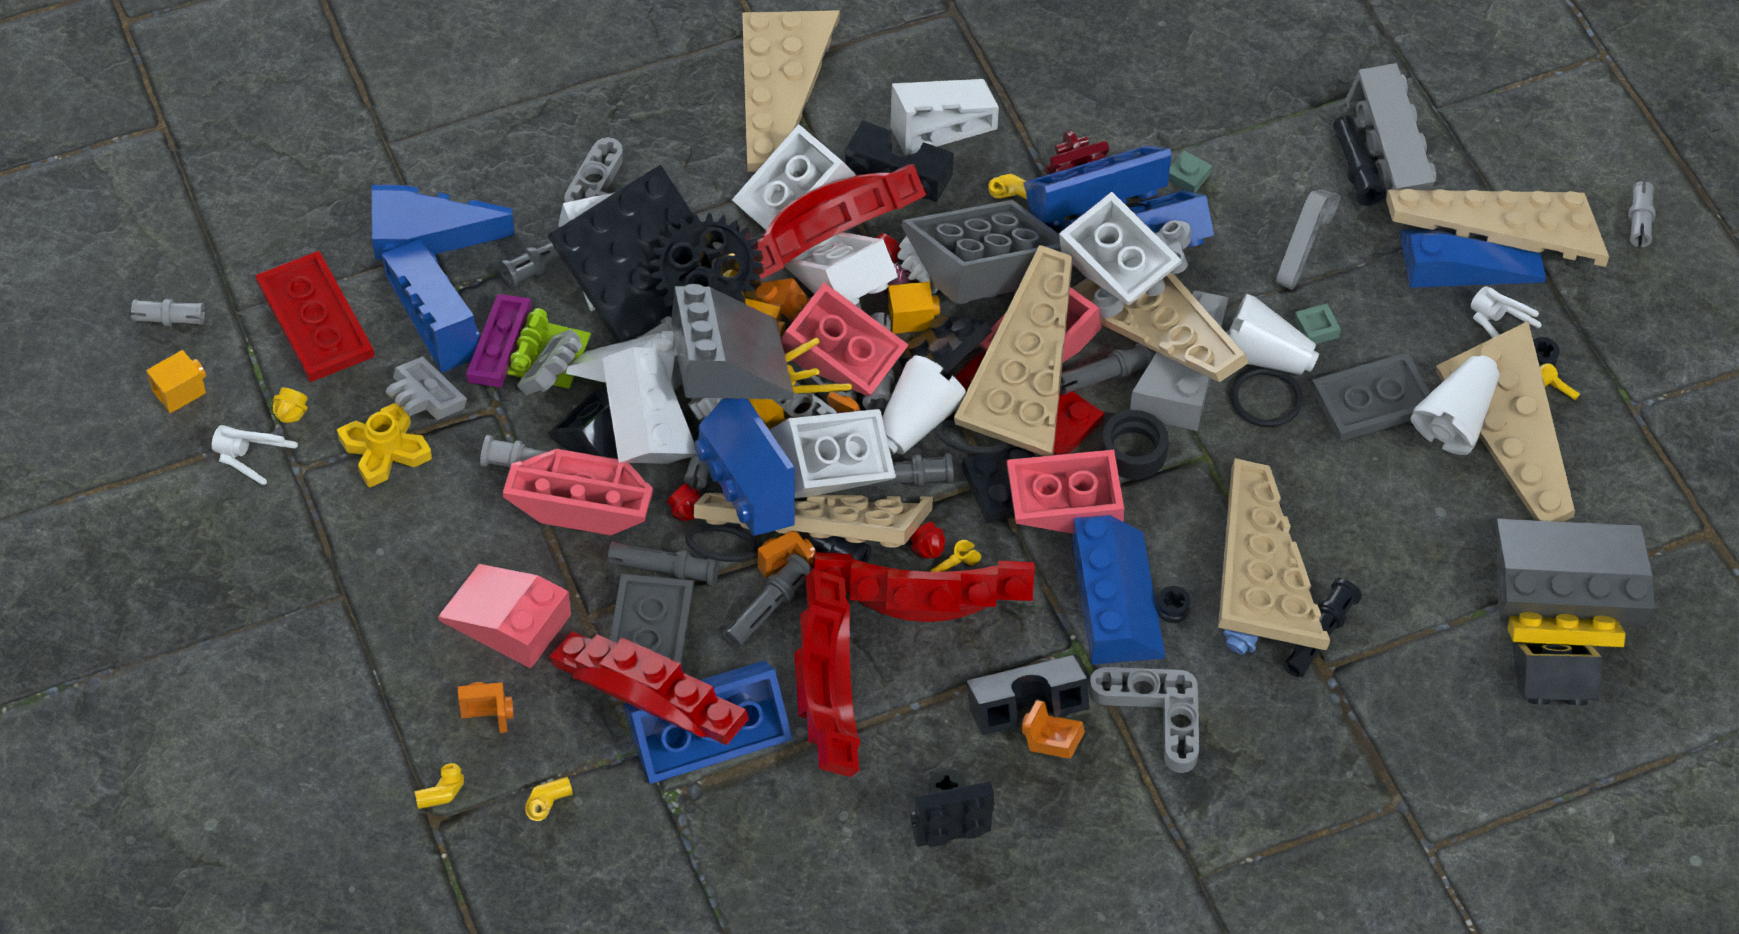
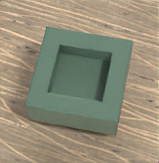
(1189, 172)
(1318, 323)

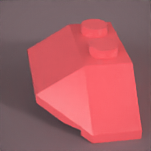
(579, 491)

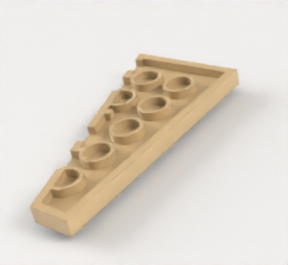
(779, 73)
(1508, 218)
(1175, 328)
(1020, 375)
(1520, 425)
(836, 515)
(1262, 568)

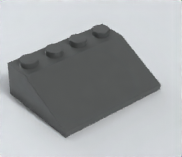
(979, 248)
(727, 347)
(1574, 570)

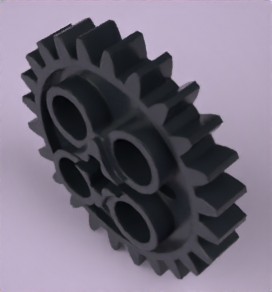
(692, 243)

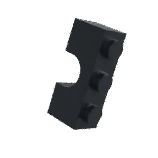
(872, 153)
(999, 696)

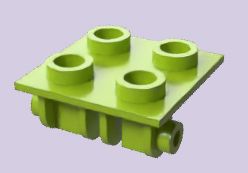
(534, 339)

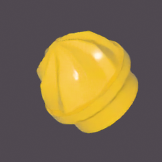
(289, 405)

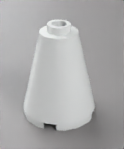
(1270, 339)
(919, 403)
(1458, 405)

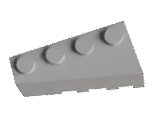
(1391, 128)
(1172, 389)

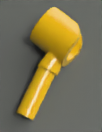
(1550, 376)
(960, 555)

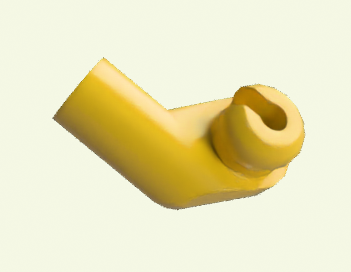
(1007, 186)
(445, 790)
(543, 797)

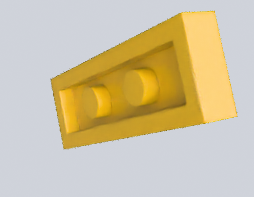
(1566, 629)

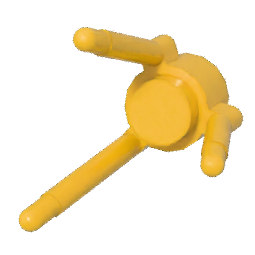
(809, 373)

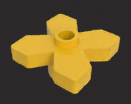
(382, 442)

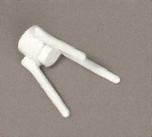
(1493, 305)
(235, 442)

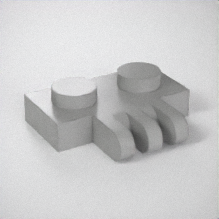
(551, 362)
(424, 388)

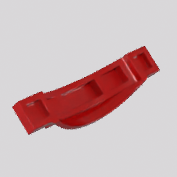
(833, 210)
(929, 595)
(825, 674)
(649, 684)

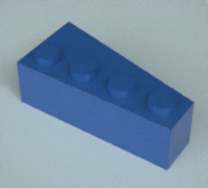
(432, 304)

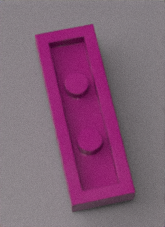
(499, 340)

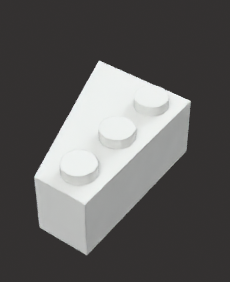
(941, 112)
(645, 409)

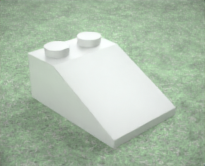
(788, 173)
(1117, 250)
(847, 264)
(590, 363)
(836, 451)

